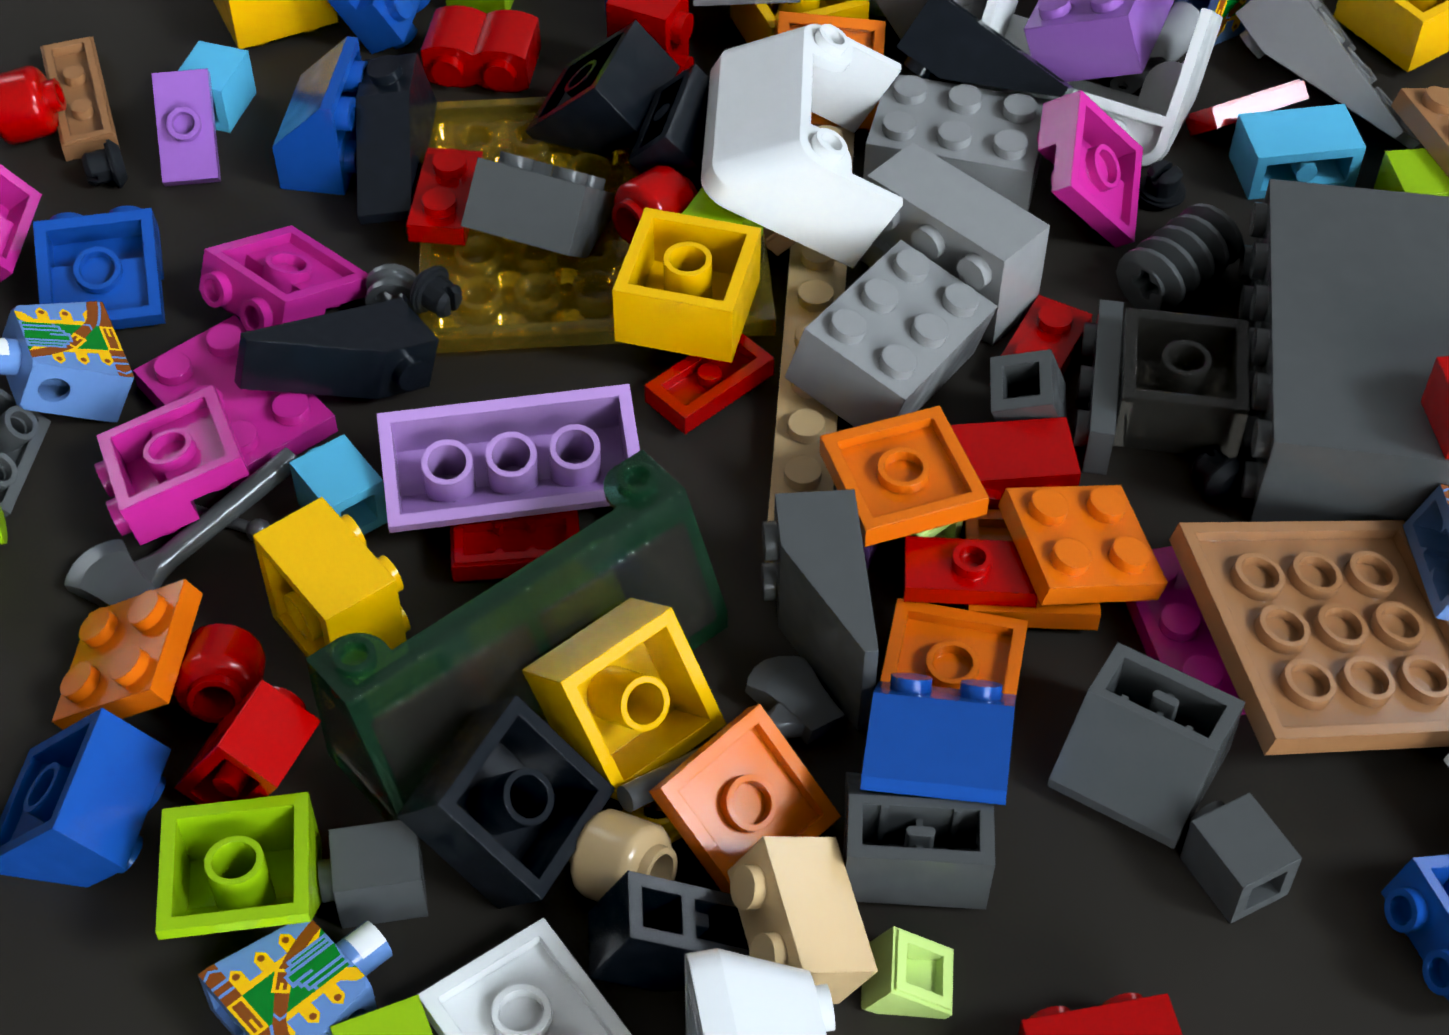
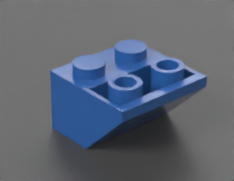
(319, 128)

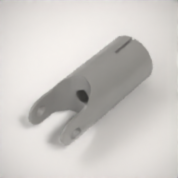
(1170, 45)

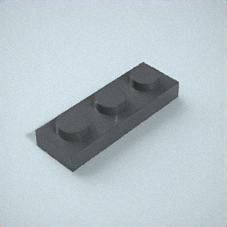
(1099, 387)

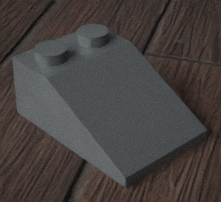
(824, 593)

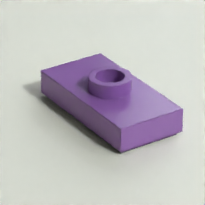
(186, 127)

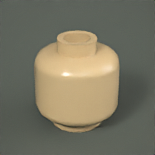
(619, 843)

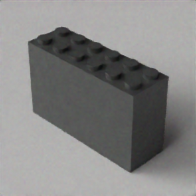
(1340, 350)

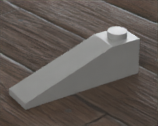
(1319, 51)

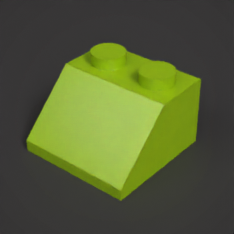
(237, 866)

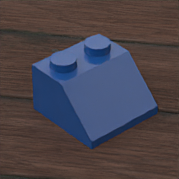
(939, 739)
(82, 802)

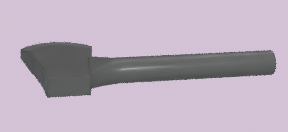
(111, 576)
(793, 701)

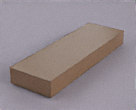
(88, 113)

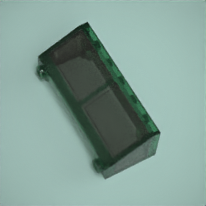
(400, 708)

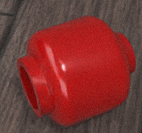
(29, 105)
(655, 189)
(218, 671)

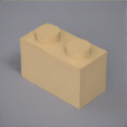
(803, 911)

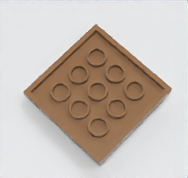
(1322, 632)

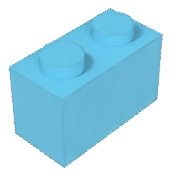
(1297, 146)

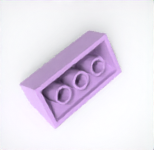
(503, 456)

